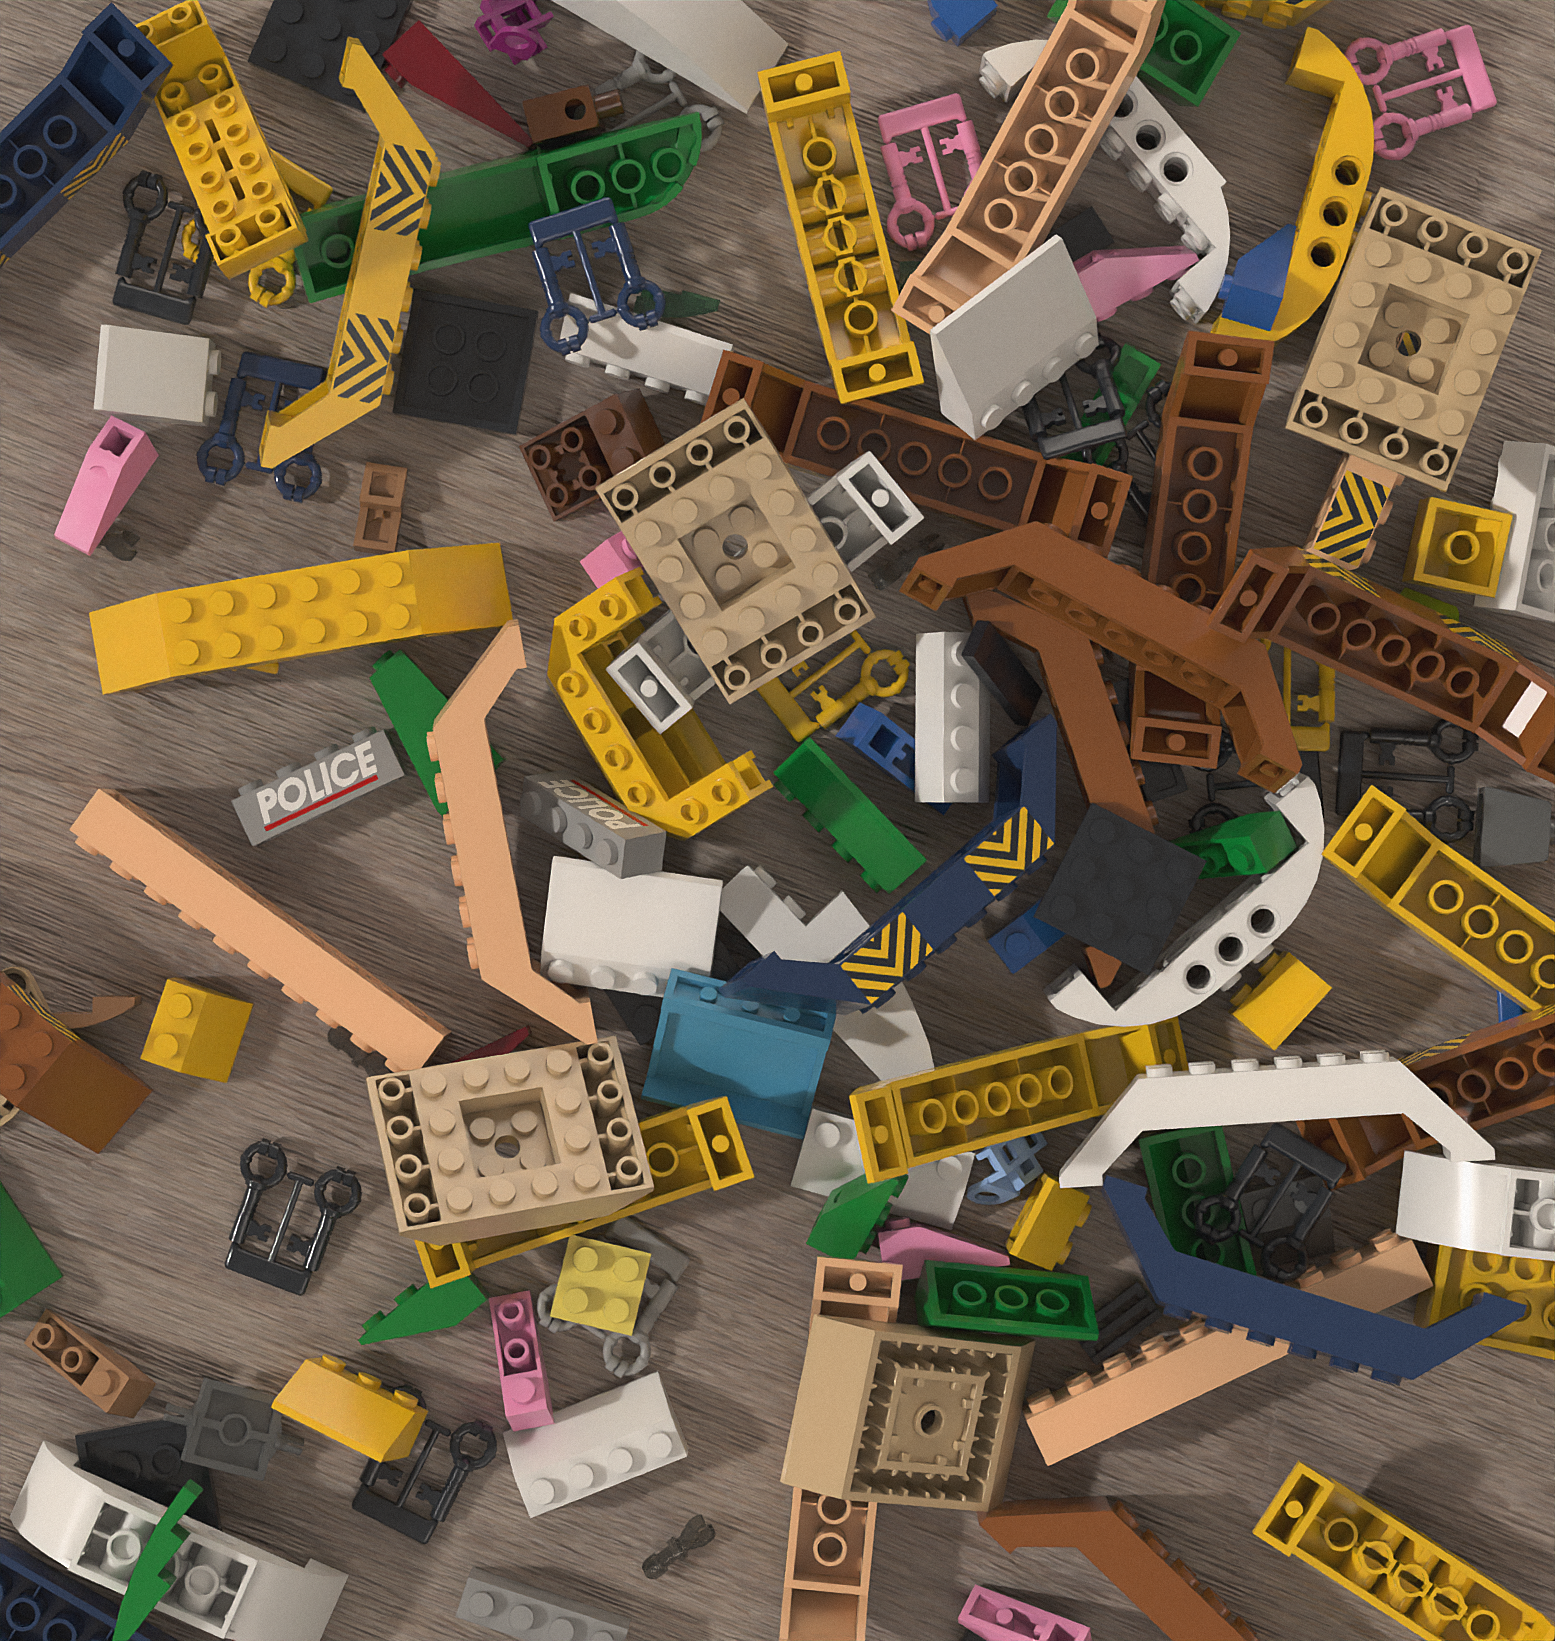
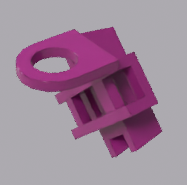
(513, 34)

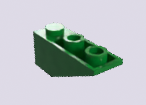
(1240, 845)
(850, 1214)
(426, 1309)

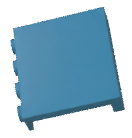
(738, 1049)

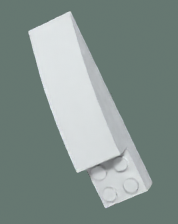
(705, 41)
(884, 1038)

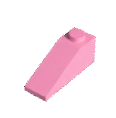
(915, 1242)
(1007, 1619)

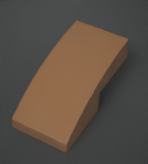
(380, 508)
(103, 1009)

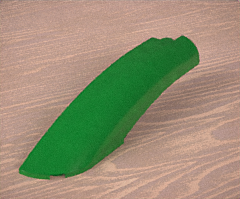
(491, 203)

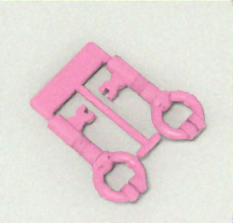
(1470, 68)
(913, 119)

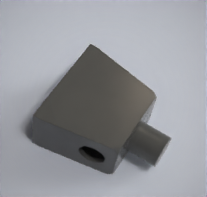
(1511, 828)

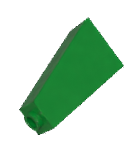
(412, 706)

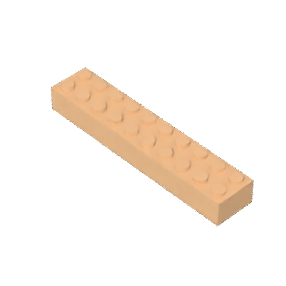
(259, 930)
(1204, 1359)

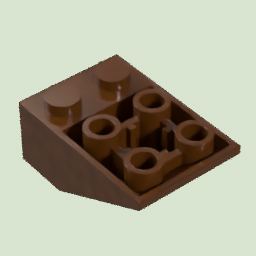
(590, 450)

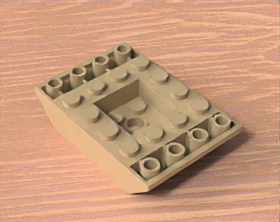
(1449, 289)
(750, 610)
(556, 1104)
(864, 1406)

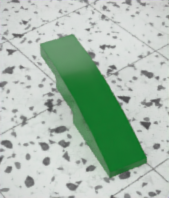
(1132, 379)
(150, 1577)

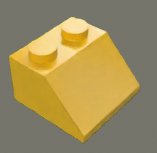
(1457, 547)
(1277, 999)
(197, 1030)
(1047, 1222)

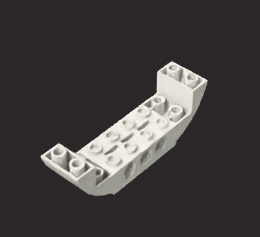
(1192, 204)
(1478, 1206)
(219, 1581)

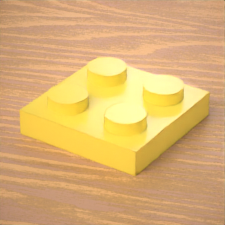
(600, 1285)

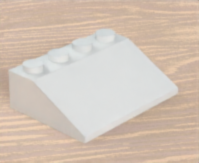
(1012, 339)
(627, 929)

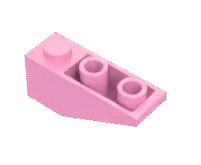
(1129, 273)
(105, 483)
(521, 1362)

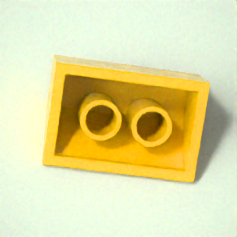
(352, 1409)

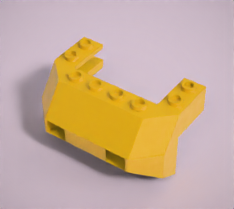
(664, 777)

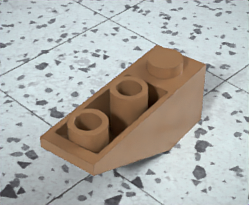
(90, 1365)

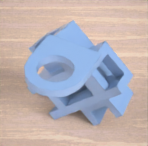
(1008, 1175)

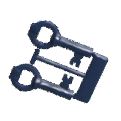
(573, 222)
(281, 373)

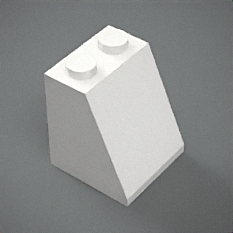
(156, 376)

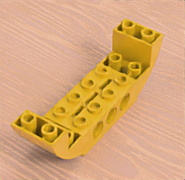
(221, 145)

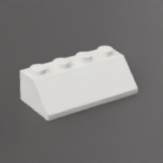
(659, 354)
(1528, 568)
(950, 723)
(833, 1157)
(596, 1444)

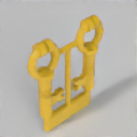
(301, 183)
(793, 716)
(1308, 737)

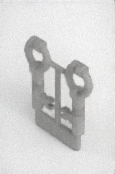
(641, 71)
(663, 1256)

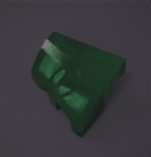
(677, 306)

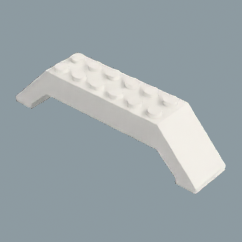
(1269, 1094)

